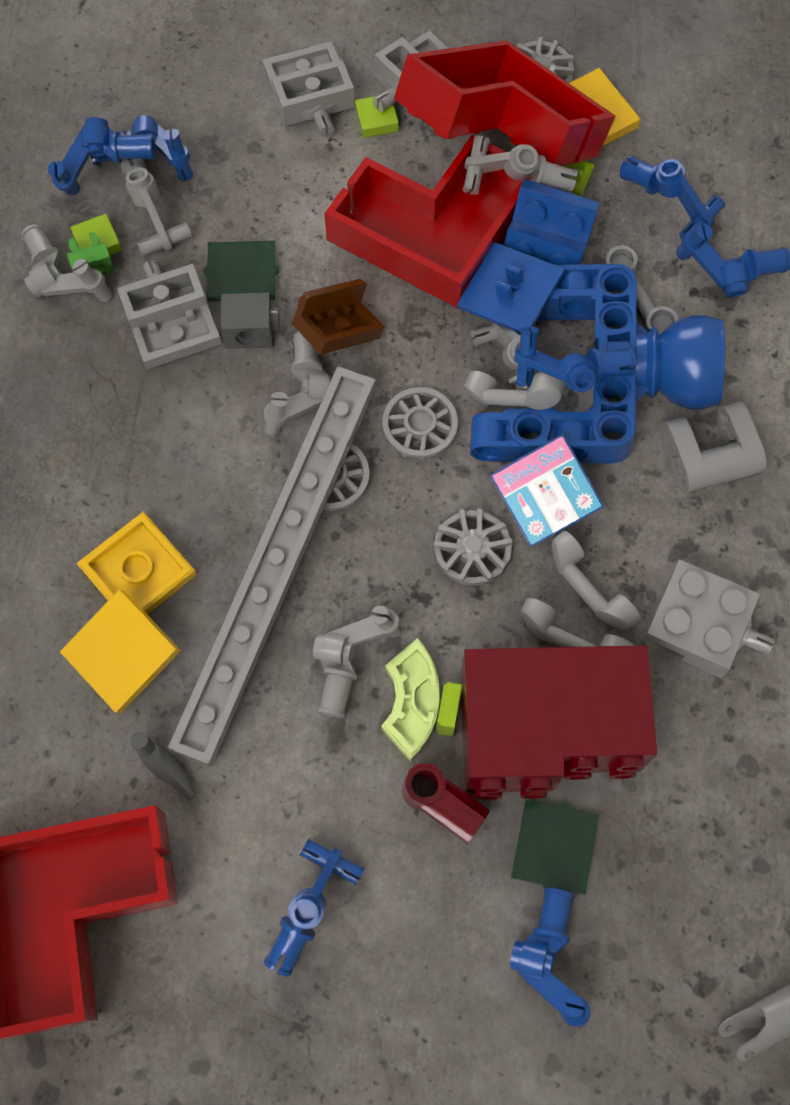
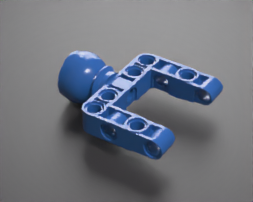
(680, 363)

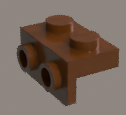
(336, 318)

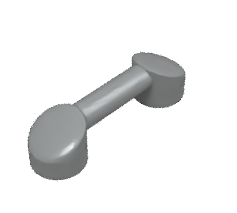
(657, 317)
(542, 394)
(617, 612)
(539, 620)

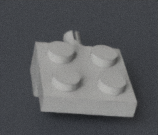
(390, 63)
(310, 85)
(169, 314)
(706, 619)

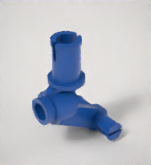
(98, 140)
(169, 146)
(671, 181)
(736, 273)
(574, 370)
(308, 906)
(537, 954)

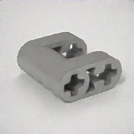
(738, 458)

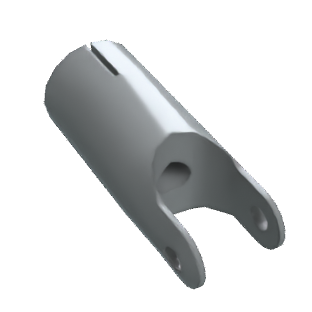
(768, 1015)

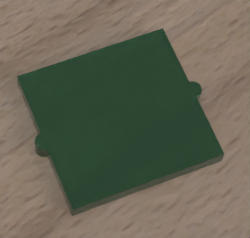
(240, 268)
(555, 846)

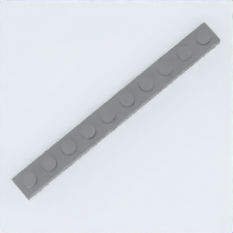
(272, 568)

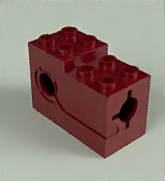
(554, 717)

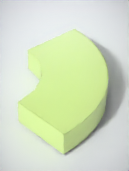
(415, 701)

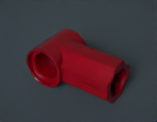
(448, 805)

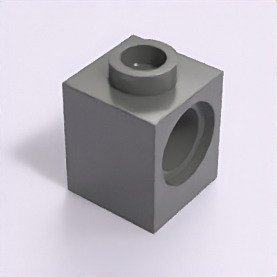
(248, 320)

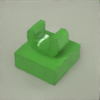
(95, 255)

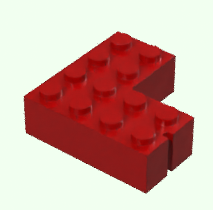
(505, 90)
(424, 233)
(50, 891)

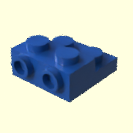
(551, 224)

